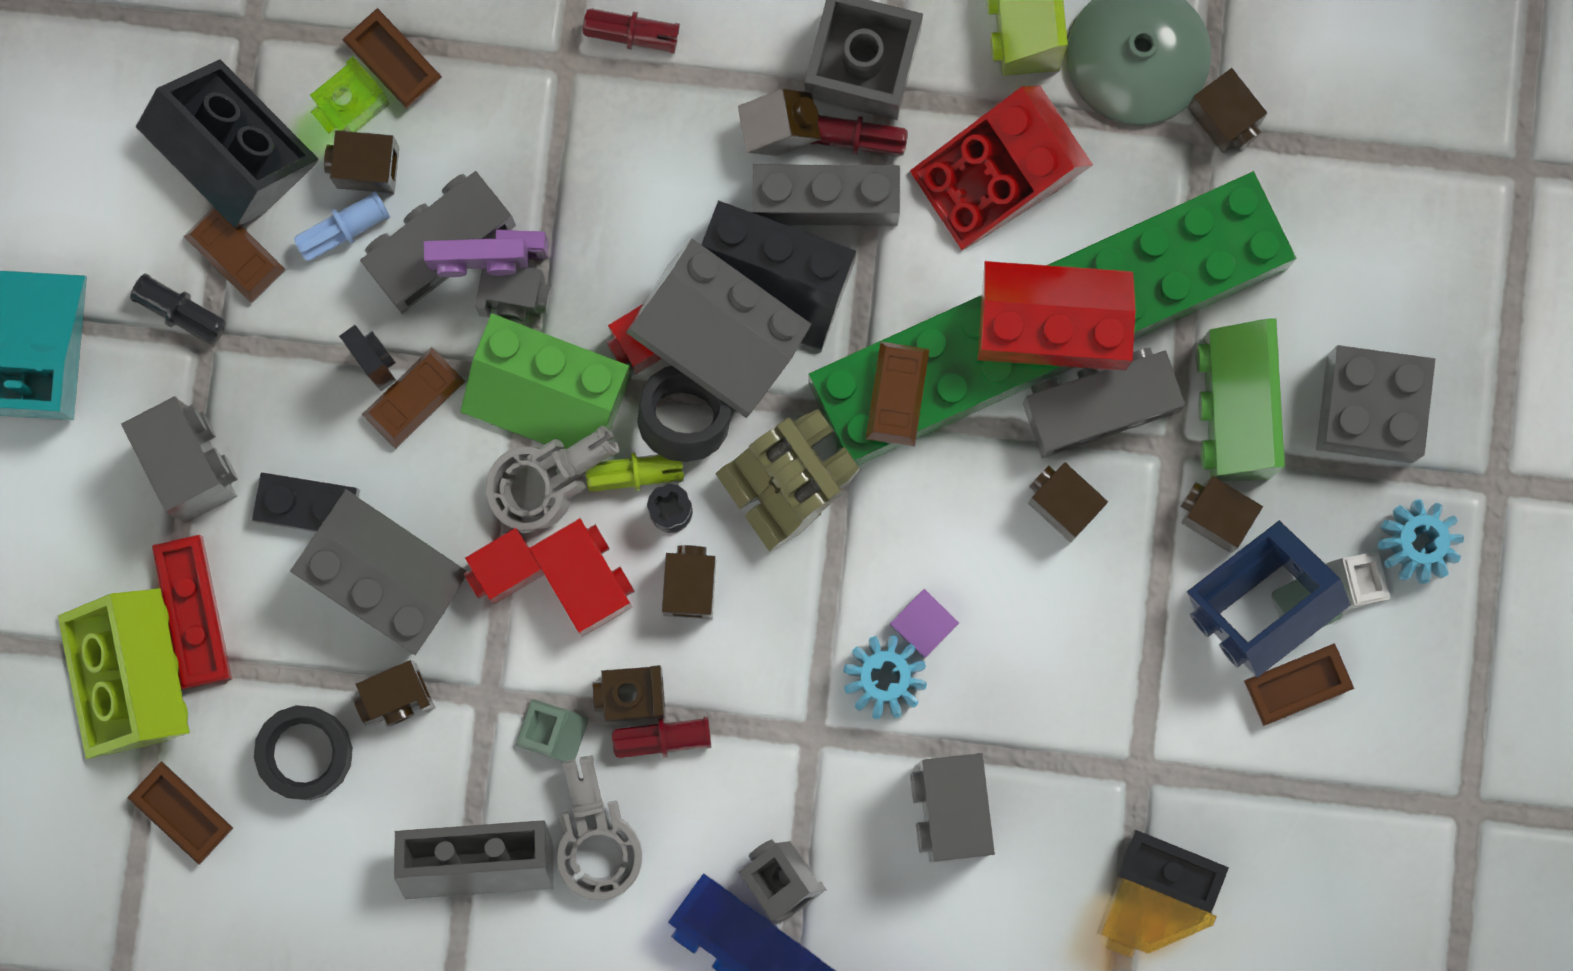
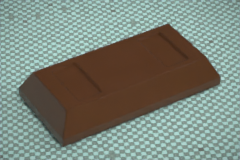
(392, 58)
(235, 254)
(897, 394)
(413, 398)
(1299, 684)
(180, 813)

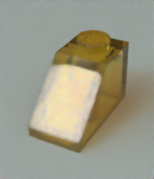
(1147, 919)

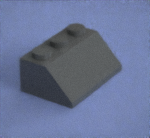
(718, 328)
(379, 572)

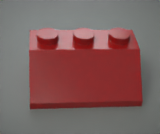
(1057, 316)

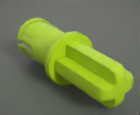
(633, 473)

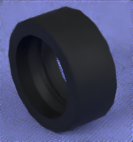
(673, 444)
(265, 750)

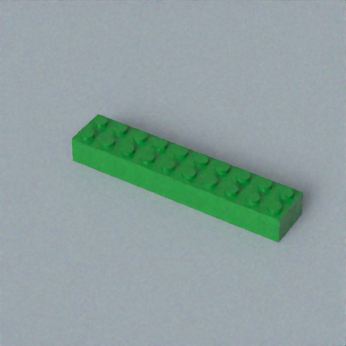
(1177, 265)

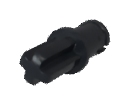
(177, 309)

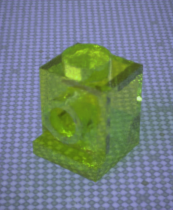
(364, 105)

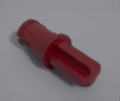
(630, 30)
(861, 136)
(661, 738)

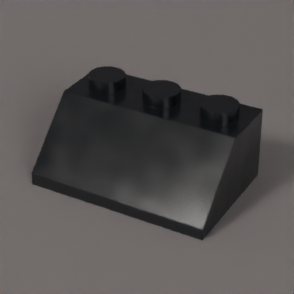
(225, 142)
(786, 263)

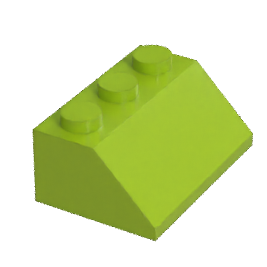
(1028, 35)
(123, 672)

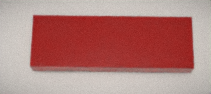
(192, 612)

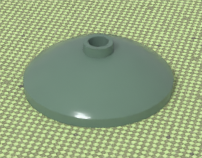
(1135, 84)

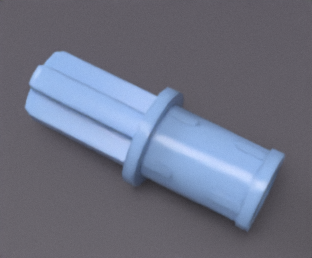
(341, 227)

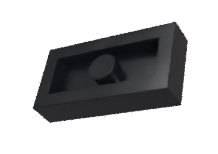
(370, 355)
(295, 501)
(1172, 871)

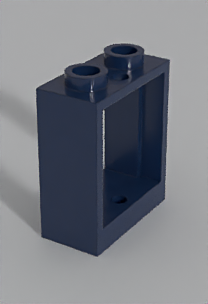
(1247, 569)

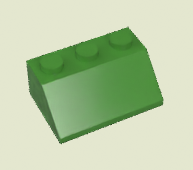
(542, 385)
(1241, 401)

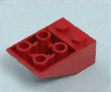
(1001, 166)

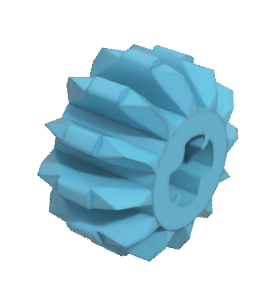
(1437, 548)
(895, 690)

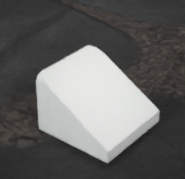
(1362, 578)

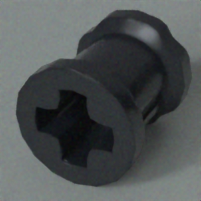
(675, 522)

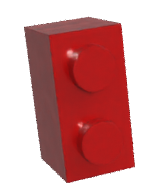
(582, 577)

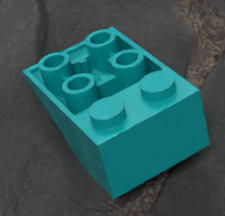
(40, 343)

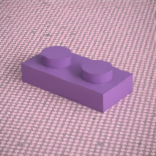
(454, 257)

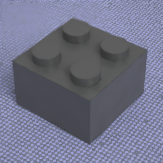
(863, 56)
(1375, 404)
(180, 460)
(953, 807)

